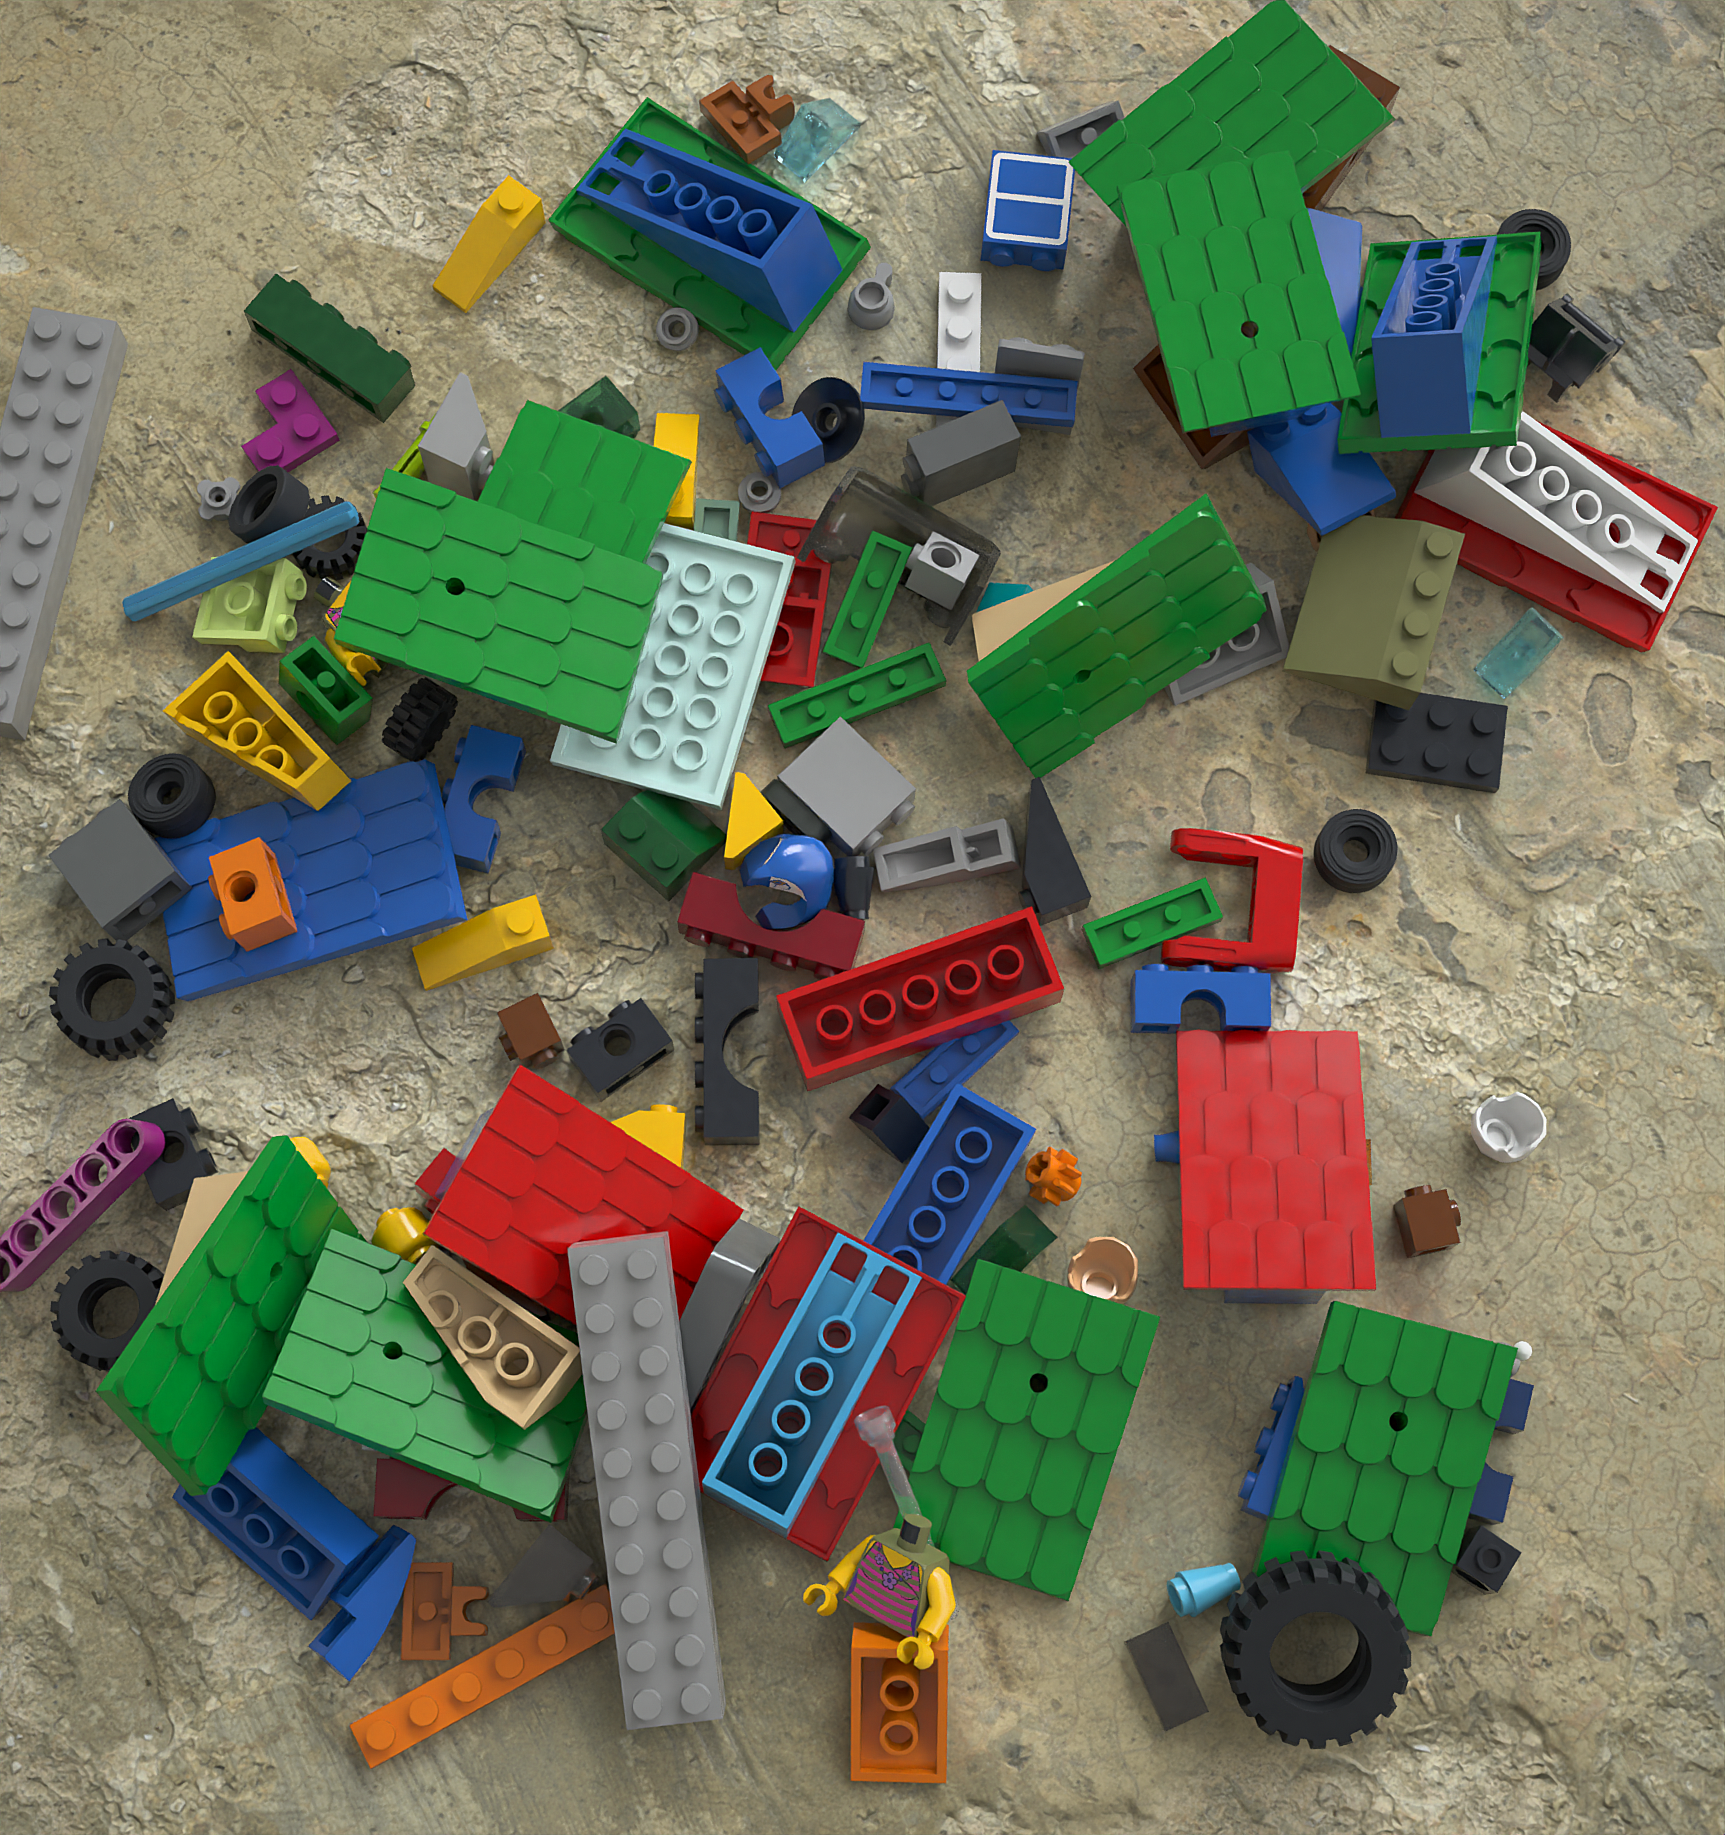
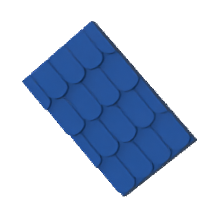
(354, 873)

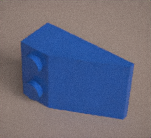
(1308, 472)

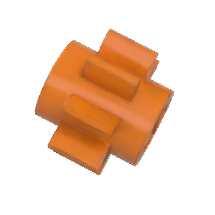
(1053, 1176)

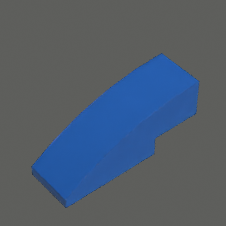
(366, 1603)

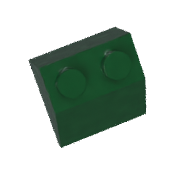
(662, 840)

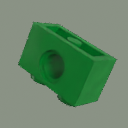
(325, 690)

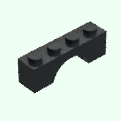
(728, 996)

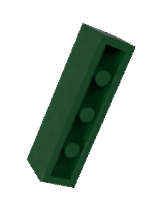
(330, 347)

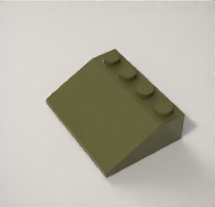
(1374, 607)

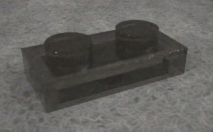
(1166, 1676)

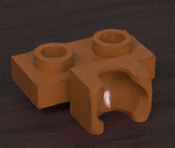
(751, 118)
(436, 1611)

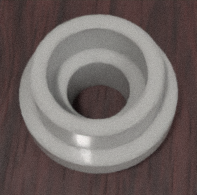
(666, 323)
(754, 503)

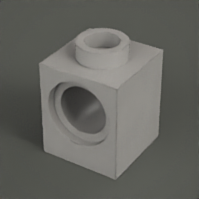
(940, 569)

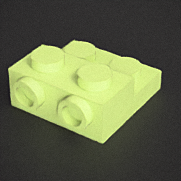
(253, 609)

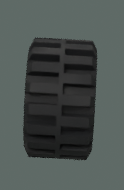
(91, 971)
(81, 1295)

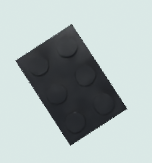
(1439, 742)

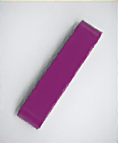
(90, 1200)

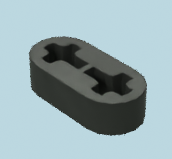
(794, 813)

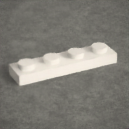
(958, 324)

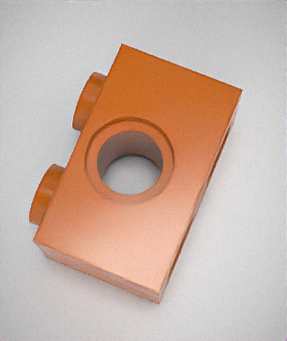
(268, 912)

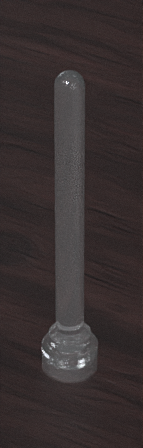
(877, 1429)

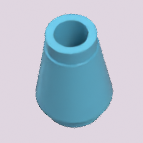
(1201, 1588)

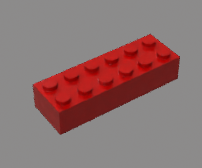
(919, 998)

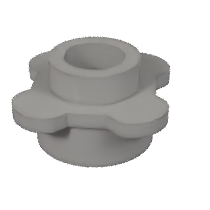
(209, 491)

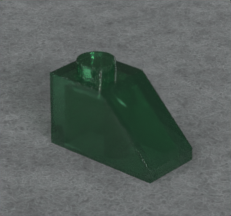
(1013, 1245)

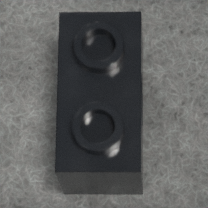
(607, 1072)
(173, 1181)

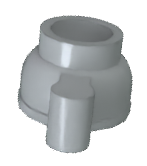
(871, 301)

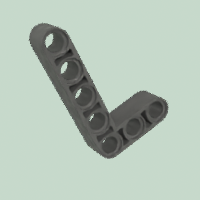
(718, 1298)

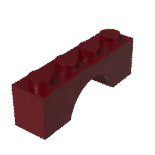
(714, 915)
(411, 1493)

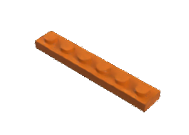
(485, 1677)

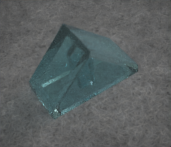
(815, 136)
(1519, 653)

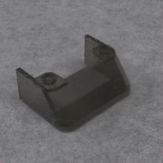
(871, 503)

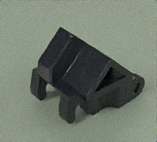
(1569, 346)

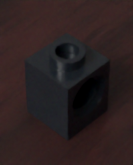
(1484, 1560)

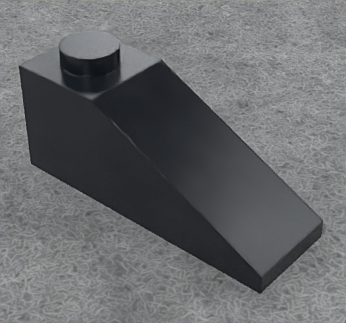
(1050, 871)

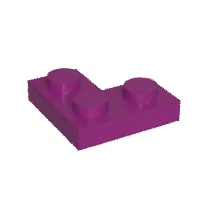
(299, 428)

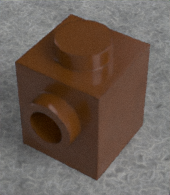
(530, 1033)
(1427, 1221)

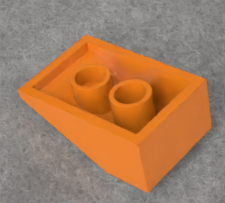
(897, 1709)

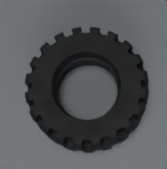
(1330, 1707)

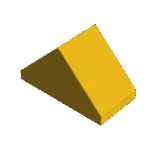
(749, 821)

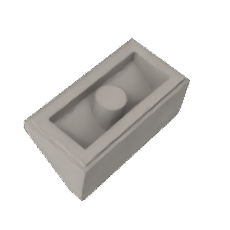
(1076, 133)

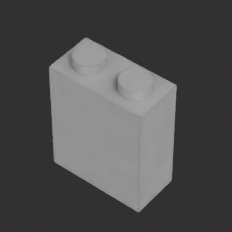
(850, 788)

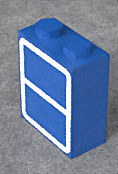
(1028, 210)

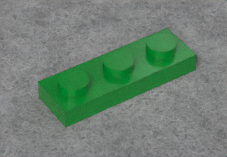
(866, 599)
(1151, 923)

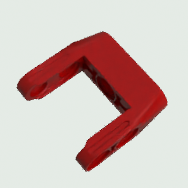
(1273, 902)

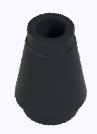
(853, 885)

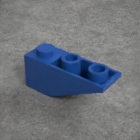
(1272, 1444)

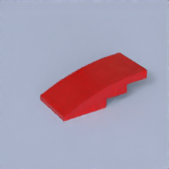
(801, 621)

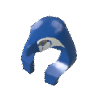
(792, 865)

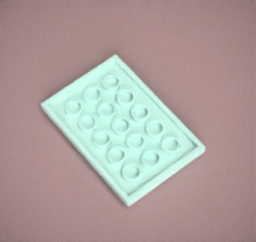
(694, 671)

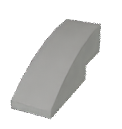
(947, 856)

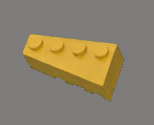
(249, 727)

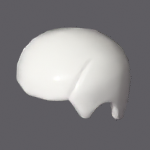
(1508, 1127)

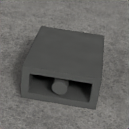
(961, 455)
(120, 871)

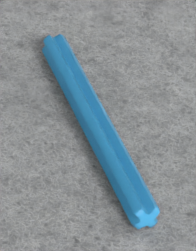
(241, 561)

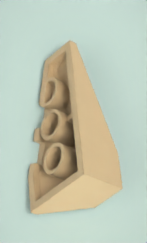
(503, 1349)

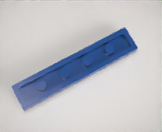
(963, 392)

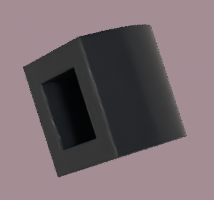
(890, 1123)

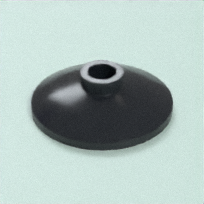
(824, 402)

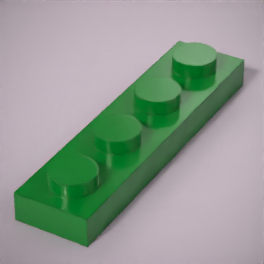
(857, 694)

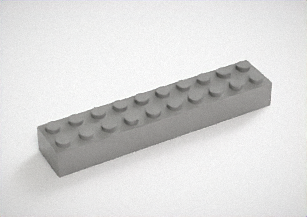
(46, 474)
(647, 1480)

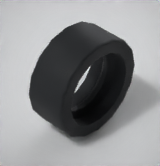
(268, 504)

